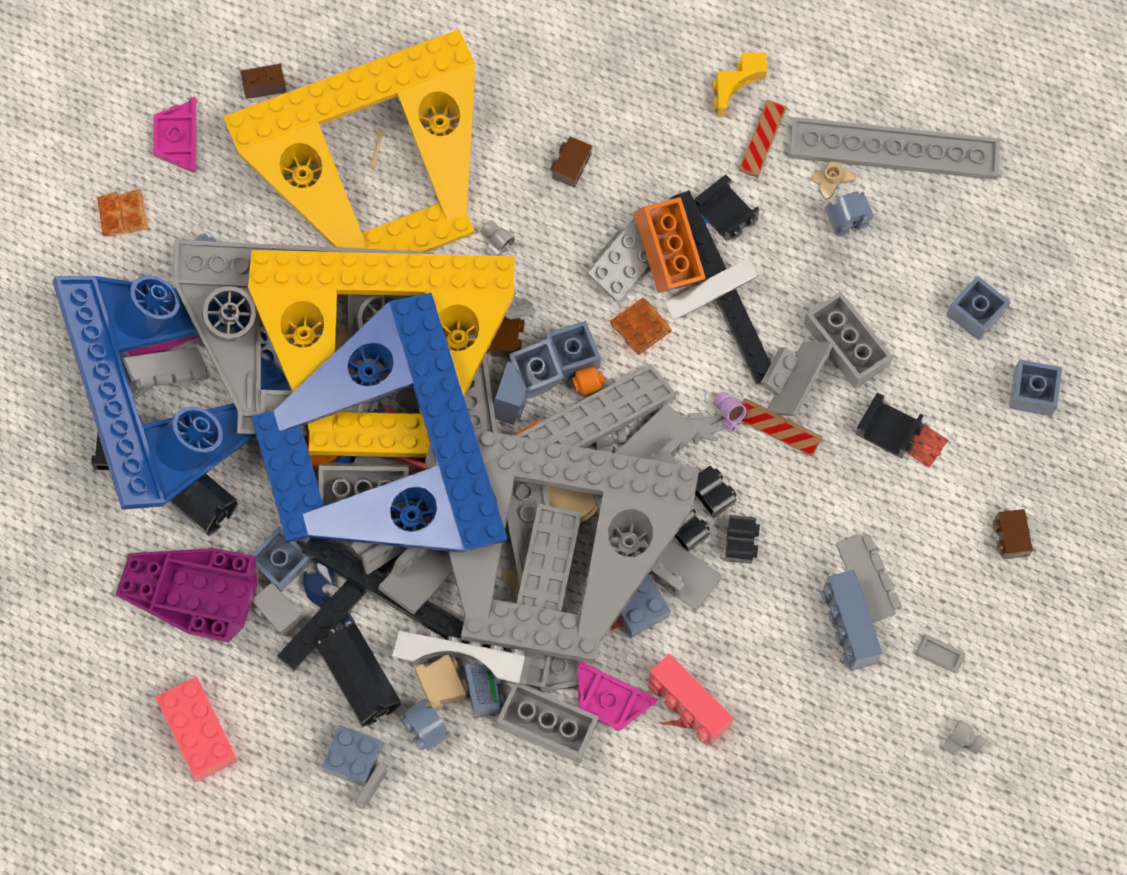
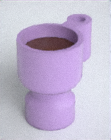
(731, 410)

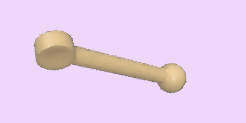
(380, 133)

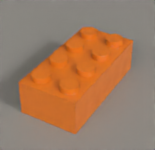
(669, 245)

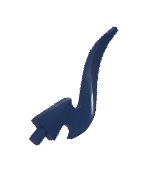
(313, 588)

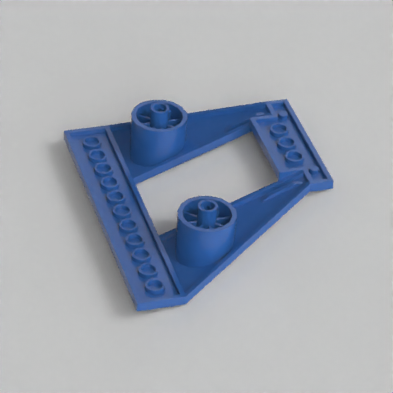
(152, 459)
(456, 492)

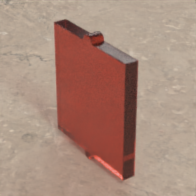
(927, 446)

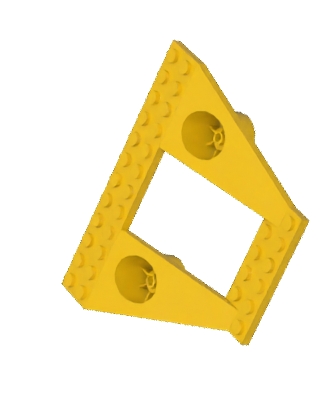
(288, 133)
(303, 289)

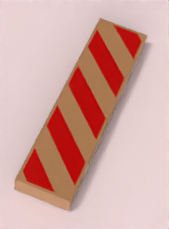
(762, 138)
(780, 427)

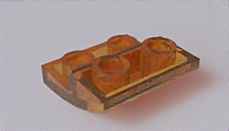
(122, 213)
(640, 326)

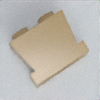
(441, 682)

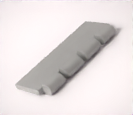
(166, 367)
(873, 586)

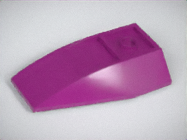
(193, 589)

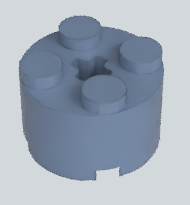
(849, 212)
(425, 725)

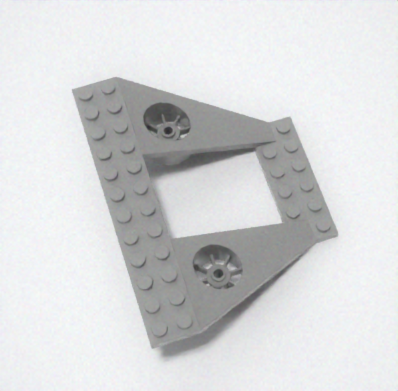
(222, 269)
(636, 498)

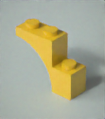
(749, 69)

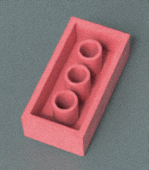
(689, 699)
(196, 729)

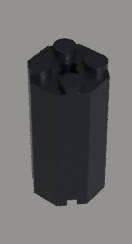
(205, 504)
(358, 674)

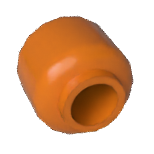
(588, 381)

